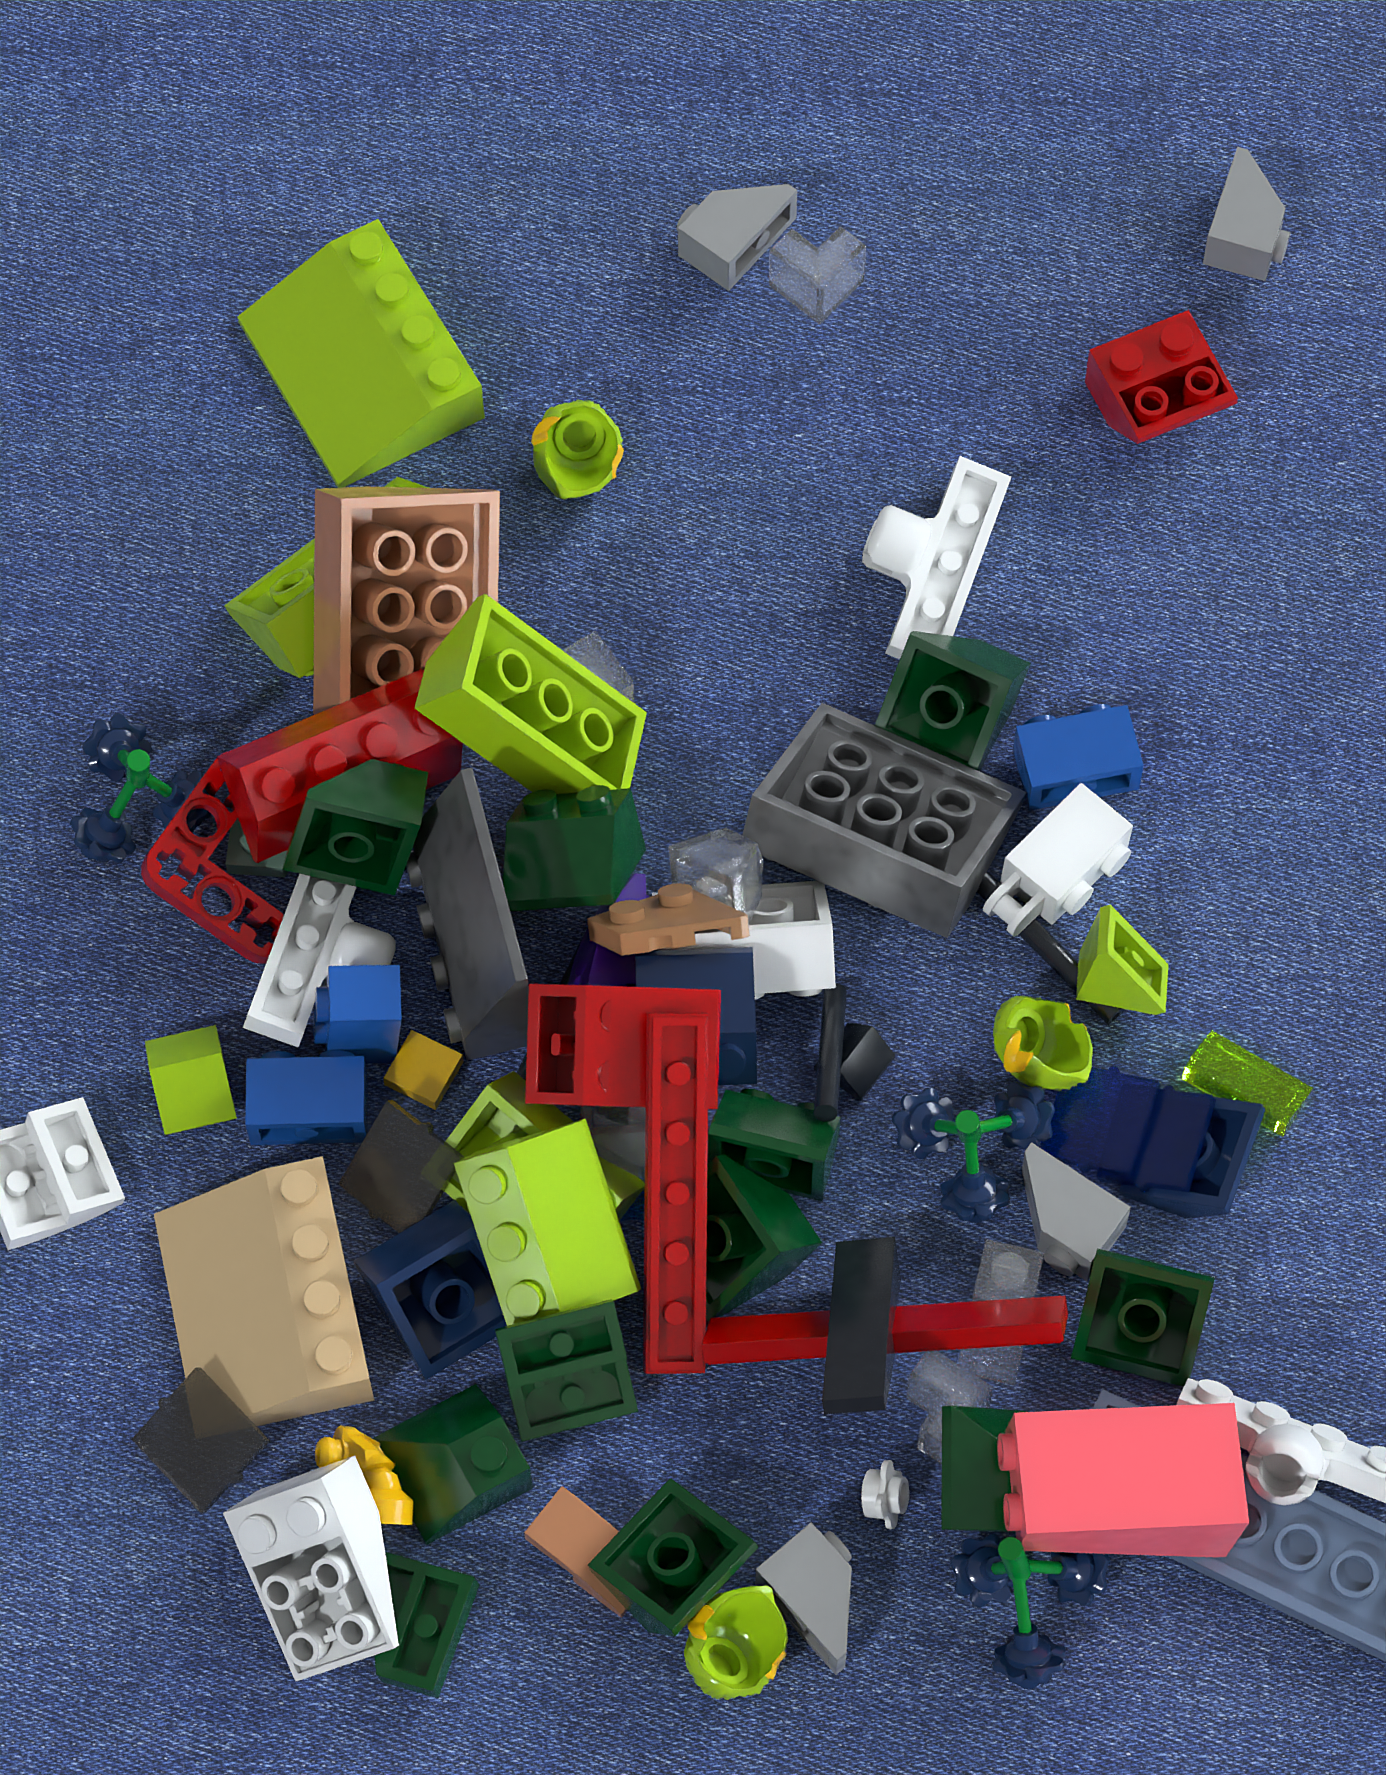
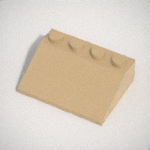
(266, 1293)

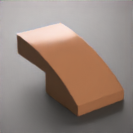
(572, 1537)

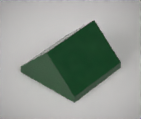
(1142, 1317)
(671, 1559)

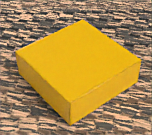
(423, 1069)

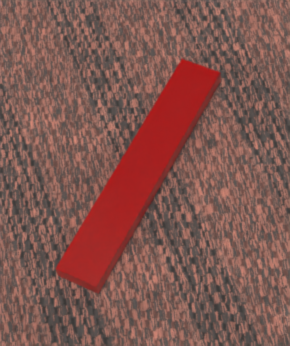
(675, 1192)
(914, 1329)

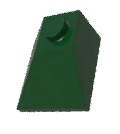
(952, 695)
(751, 1236)
(456, 1462)
(970, 1469)

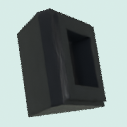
(863, 1059)

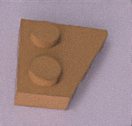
(664, 921)

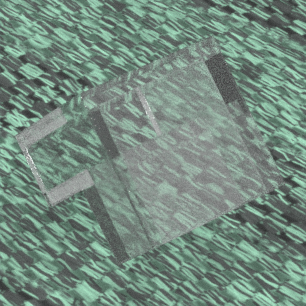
(817, 277)
(940, 1383)

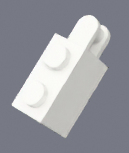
(1061, 861)

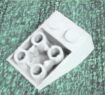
(319, 1566)

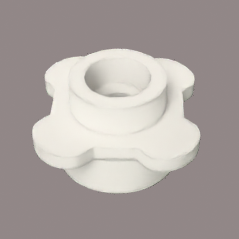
(885, 1494)

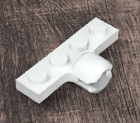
(937, 554)
(311, 938)
(1292, 1455)

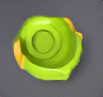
(576, 449)
(1042, 1043)
(736, 1642)

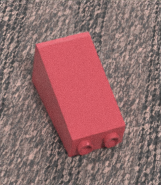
(1126, 1480)

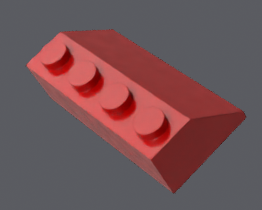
(275, 771)

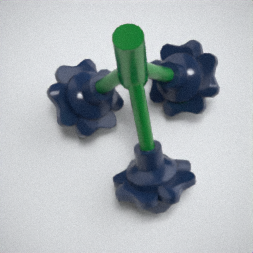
(119, 750)
(975, 1189)
(993, 1565)

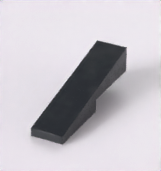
(861, 1326)

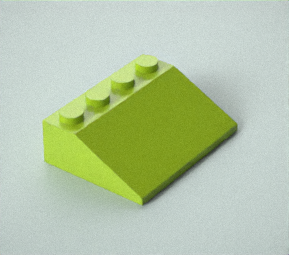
(362, 356)

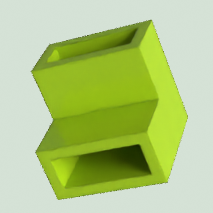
(190, 1079)

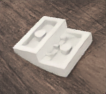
(53, 1174)

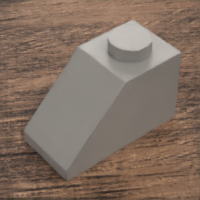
(1247, 222)
(734, 229)
(1069, 1213)
(813, 1590)

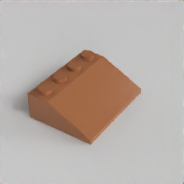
(394, 579)

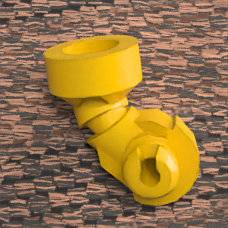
(384, 1485)

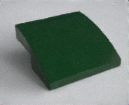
(566, 1370)

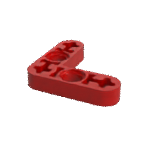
(193, 857)

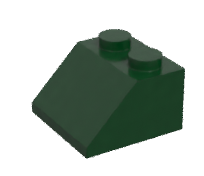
(360, 826)
(571, 848)
(775, 1141)

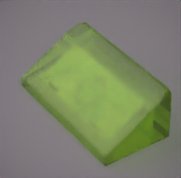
(1236, 1074)

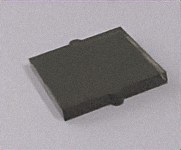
(400, 1168)
(200, 1440)

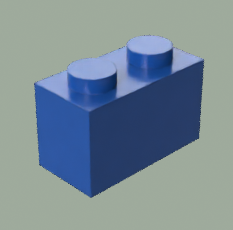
(1083, 748)
(360, 1011)
(306, 1098)

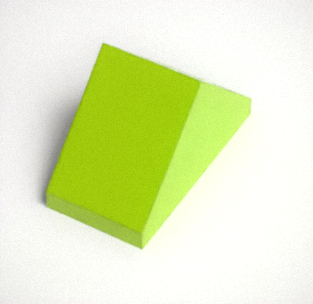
(1121, 967)

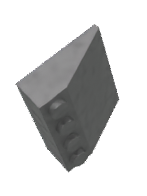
(882, 819)
(470, 923)

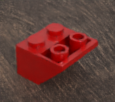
(1157, 379)

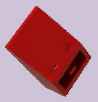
(592, 1041)

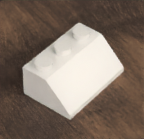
(788, 939)

